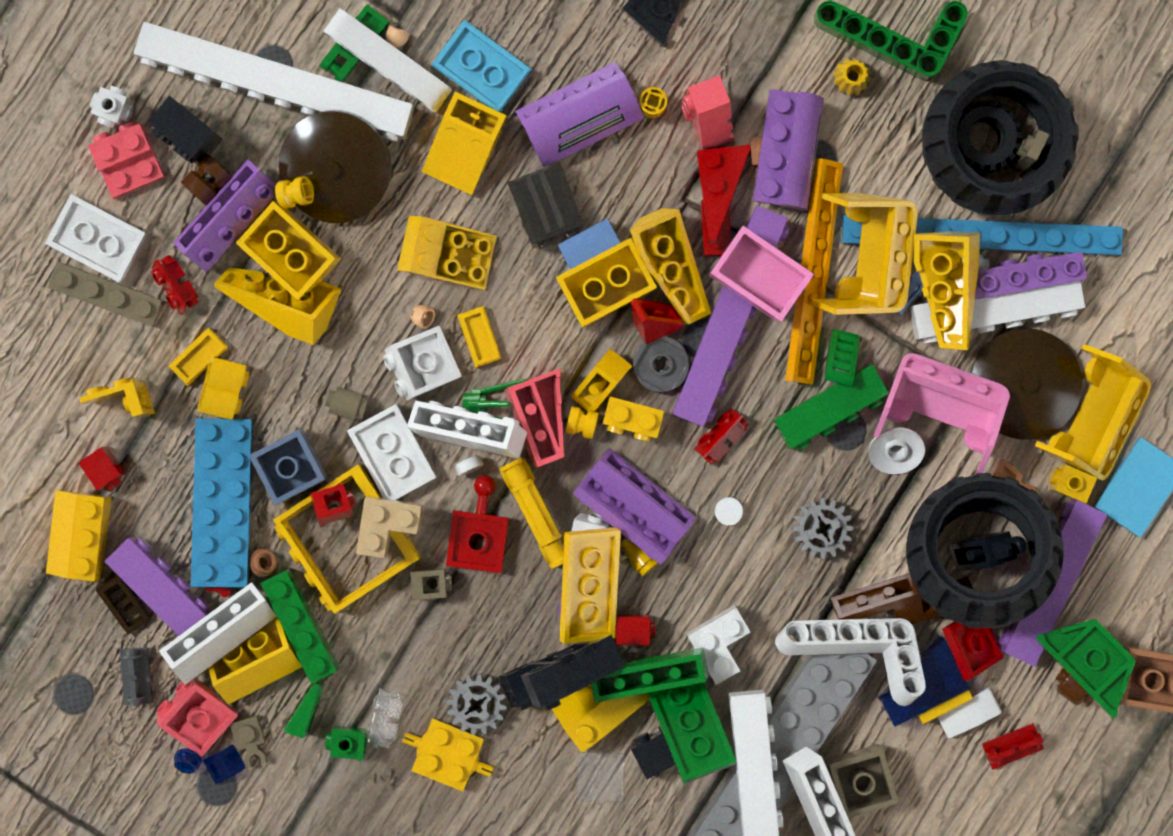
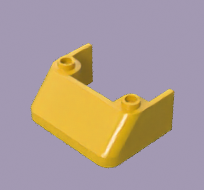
(883, 255)
(1104, 417)

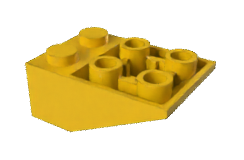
(464, 143)
(446, 252)

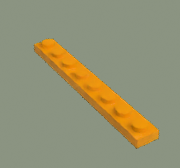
(816, 259)

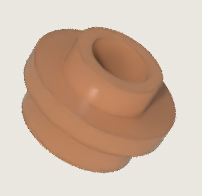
(268, 559)

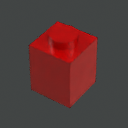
(102, 469)
(634, 629)

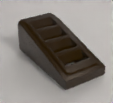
(101, 589)

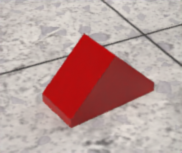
(655, 319)

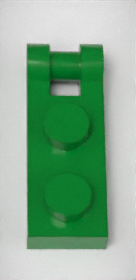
(371, 20)

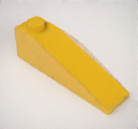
(670, 260)
(949, 279)
(268, 299)
(591, 721)

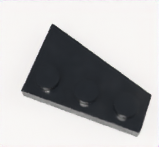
(653, 16)

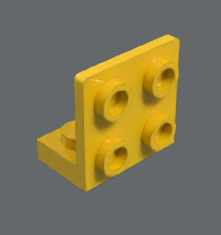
(136, 399)

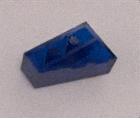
(941, 684)

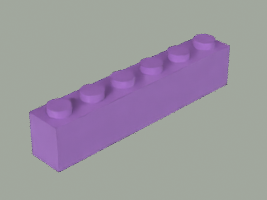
(1079, 531)

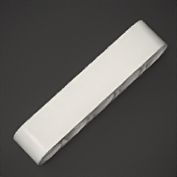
(387, 60)

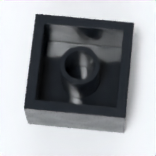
(179, 126)

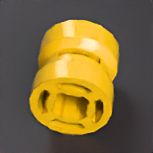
(651, 106)
(295, 192)
(580, 422)

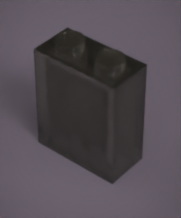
(546, 206)

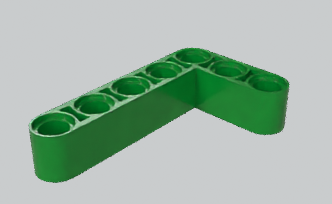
(893, 40)

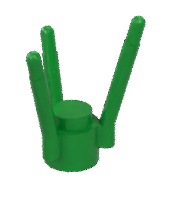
(477, 403)

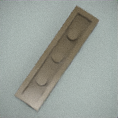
(105, 294)

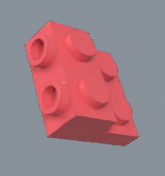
(126, 159)
(195, 716)

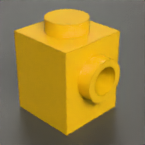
(1072, 483)

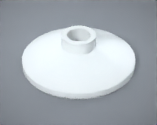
(900, 458)

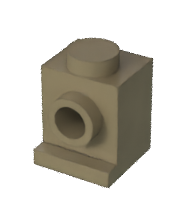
(420, 586)

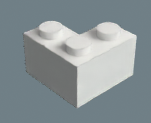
(714, 637)

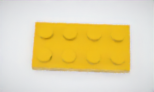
(589, 585)

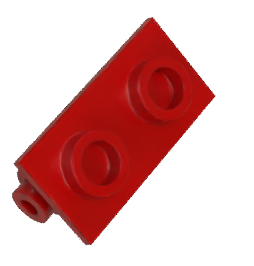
(177, 294)
(712, 445)
(1013, 746)

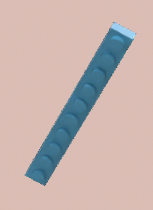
(1017, 235)

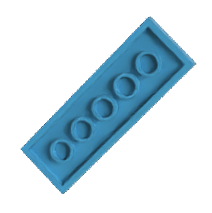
(221, 503)

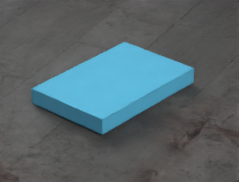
(481, 67)
(1138, 487)

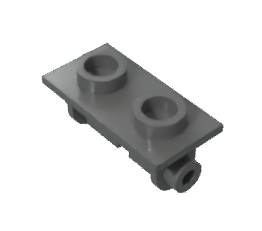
(136, 676)

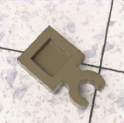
(248, 736)

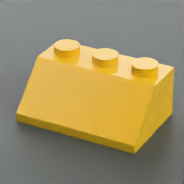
(288, 250)
(606, 283)
(78, 535)
(254, 663)

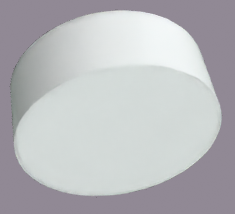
(469, 465)
(728, 511)

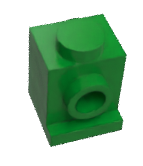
(355, 736)

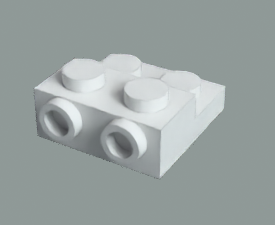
(421, 363)

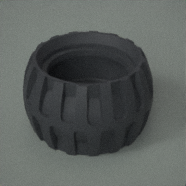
(1045, 104)
(994, 496)

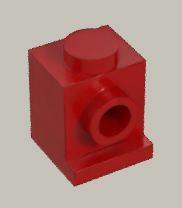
(334, 495)

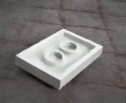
(96, 238)
(391, 453)

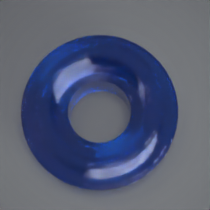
(187, 760)

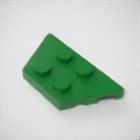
(1092, 661)

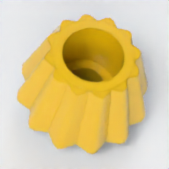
(856, 67)

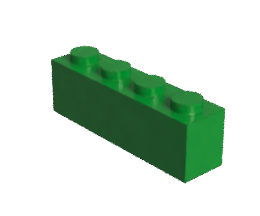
(830, 407)
(300, 625)
(653, 675)

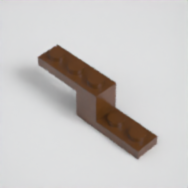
(894, 594)

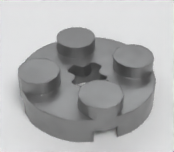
(663, 380)

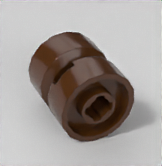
(200, 186)

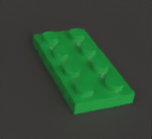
(692, 731)

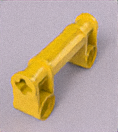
(521, 484)

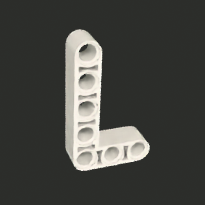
(860, 642)

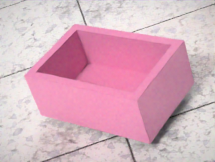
(761, 274)

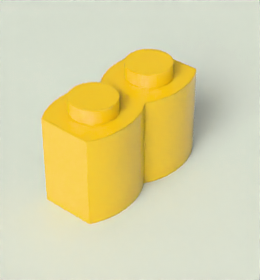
(222, 388)

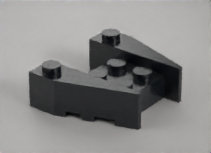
(561, 674)

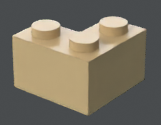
(380, 518)

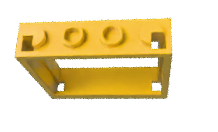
(314, 575)

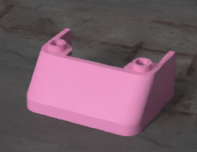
(948, 397)

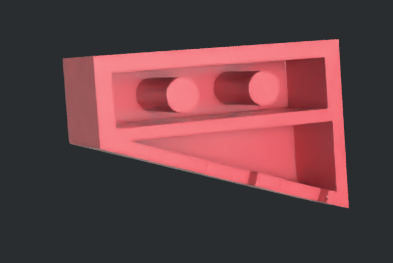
(709, 110)
(538, 409)

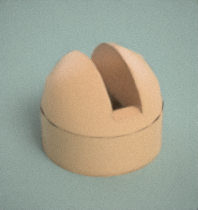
(396, 36)
(423, 316)

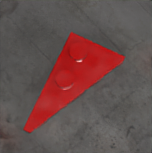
(719, 175)

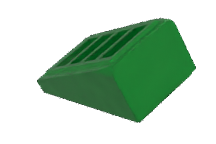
(842, 355)
(303, 717)

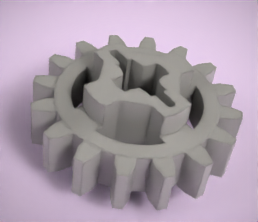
(810, 532)
(484, 714)

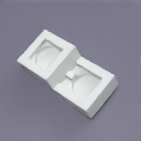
(970, 714)

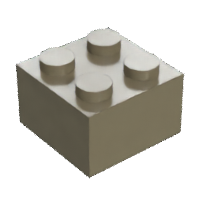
(862, 780)

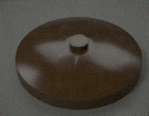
(343, 161)
(1040, 379)

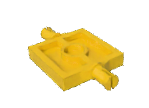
(447, 754)

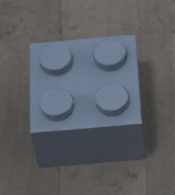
(288, 467)

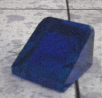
(224, 764)

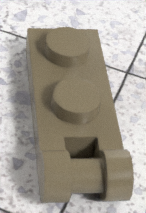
(1029, 150)

